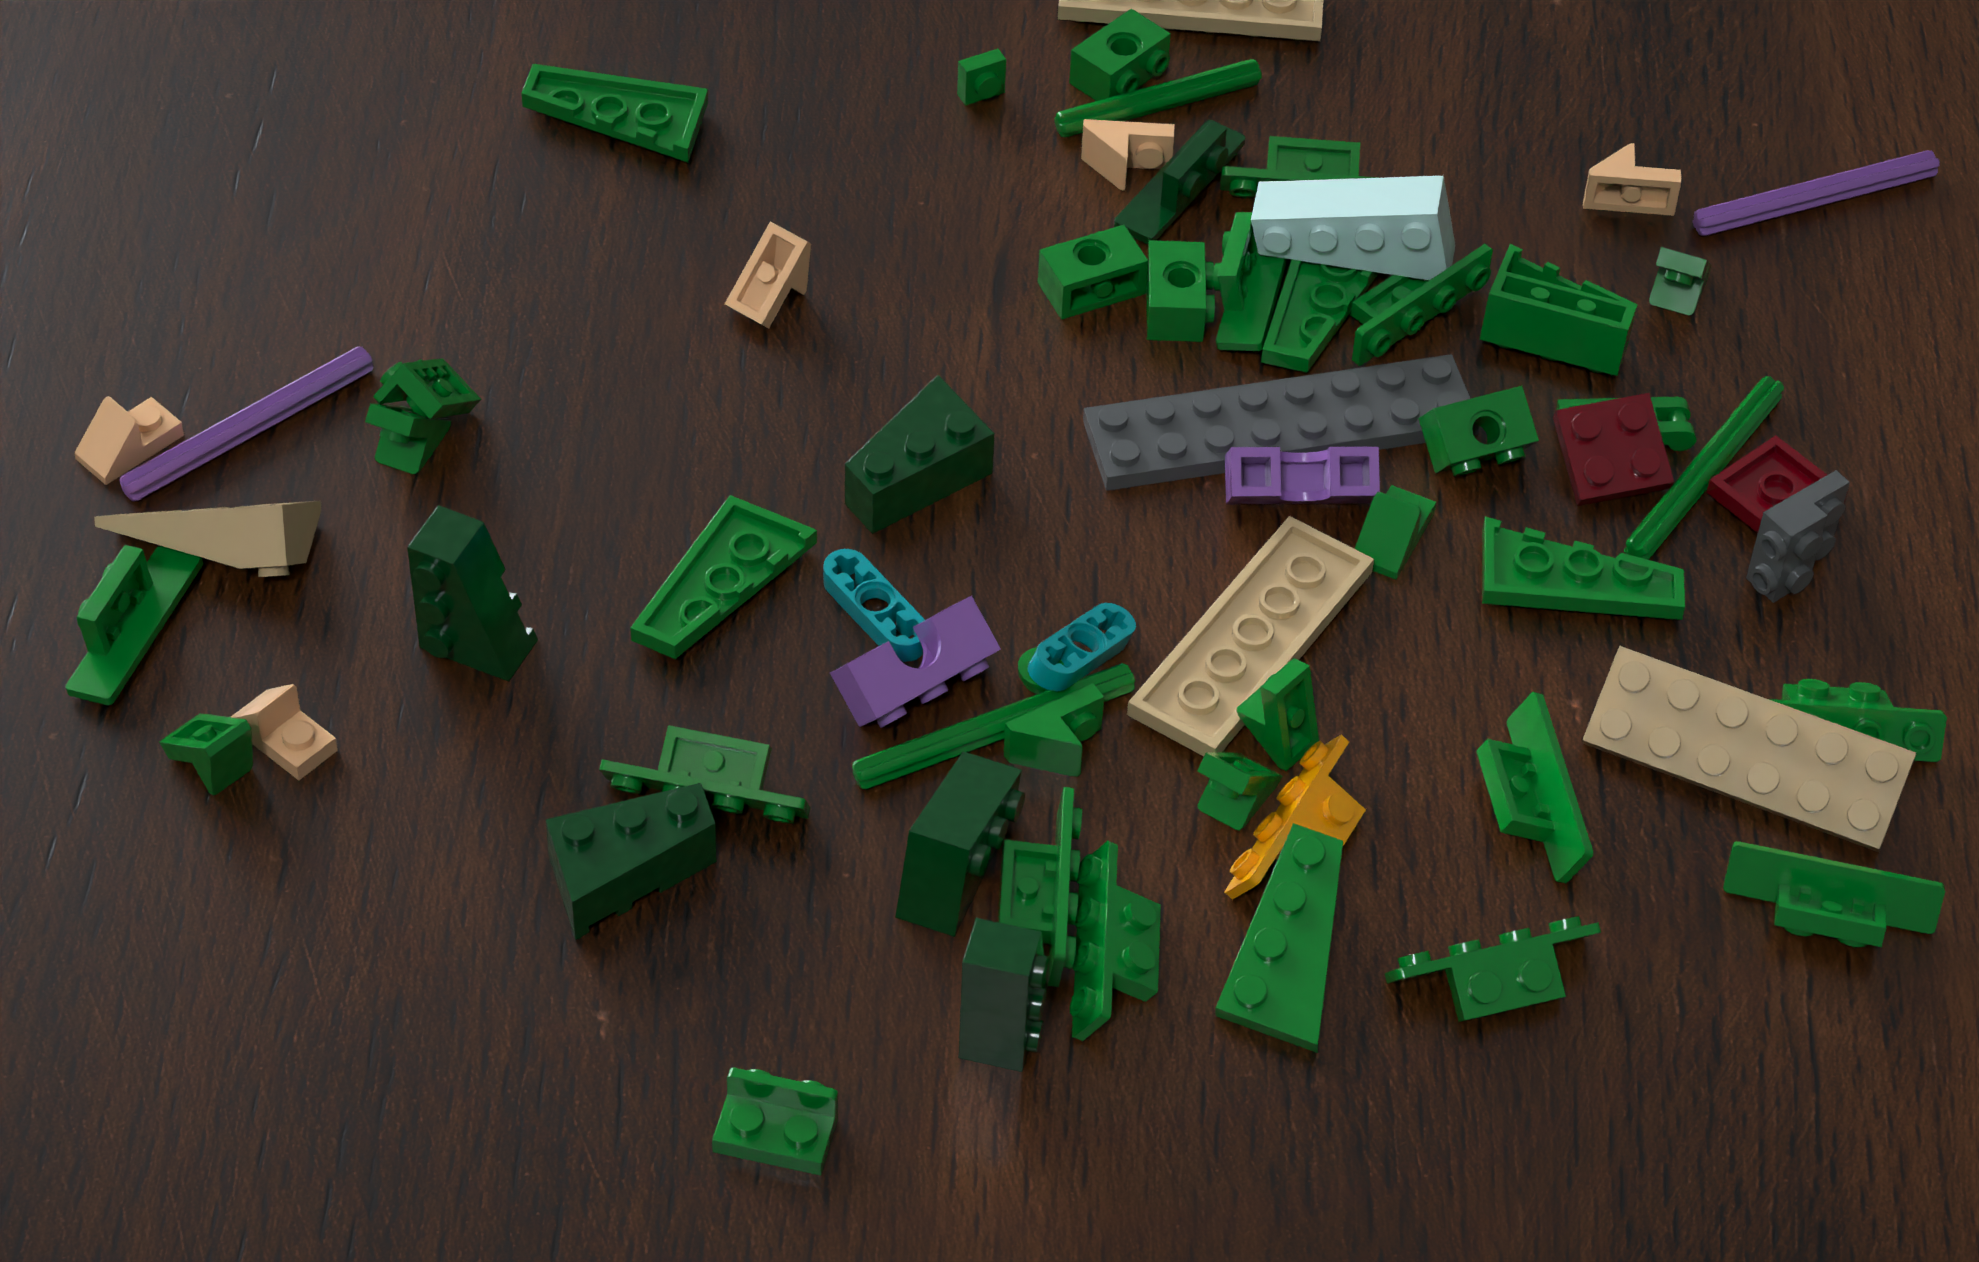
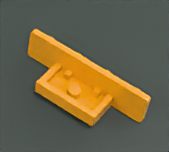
(1306, 800)

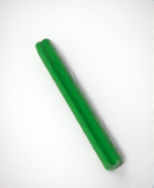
(1160, 96)

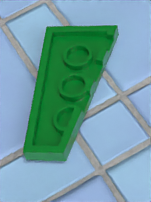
(626, 108)
(1311, 311)
(719, 573)
(1552, 575)
(1286, 951)

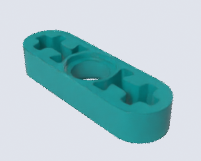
(870, 585)
(1078, 661)

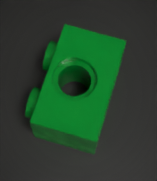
(1120, 57)
(1092, 271)
(1177, 291)
(1501, 415)

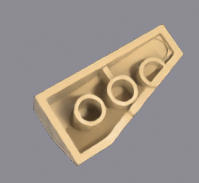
(238, 536)

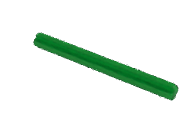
(1706, 465)
(975, 731)

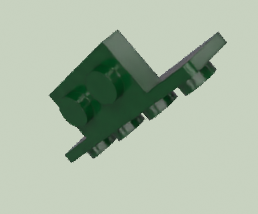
(1180, 181)

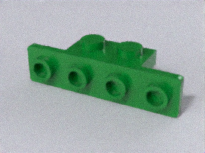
(1294, 161)
(1247, 288)
(1405, 303)
(127, 616)
(1871, 712)
(727, 768)
(1534, 788)
(1036, 887)
(1833, 895)
(1113, 942)
(1501, 976)

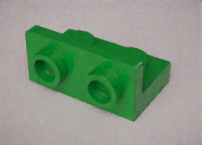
(428, 387)
(776, 1120)

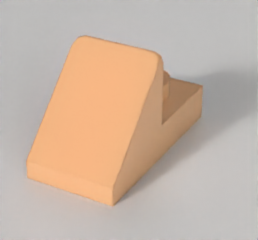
(1120, 145)
(1623, 187)
(770, 273)
(124, 438)
(287, 732)

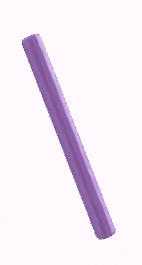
(1815, 193)
(246, 424)

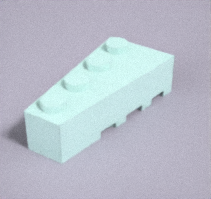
(1358, 223)

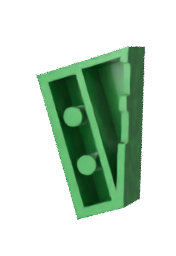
(1555, 317)

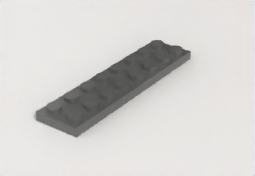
(1302, 414)

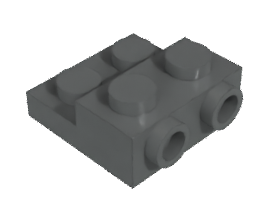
(1795, 536)

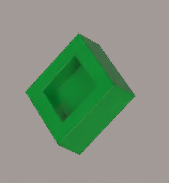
(981, 76)

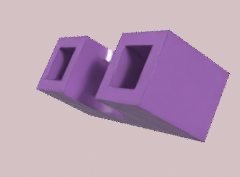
(1319, 477)
(881, 683)

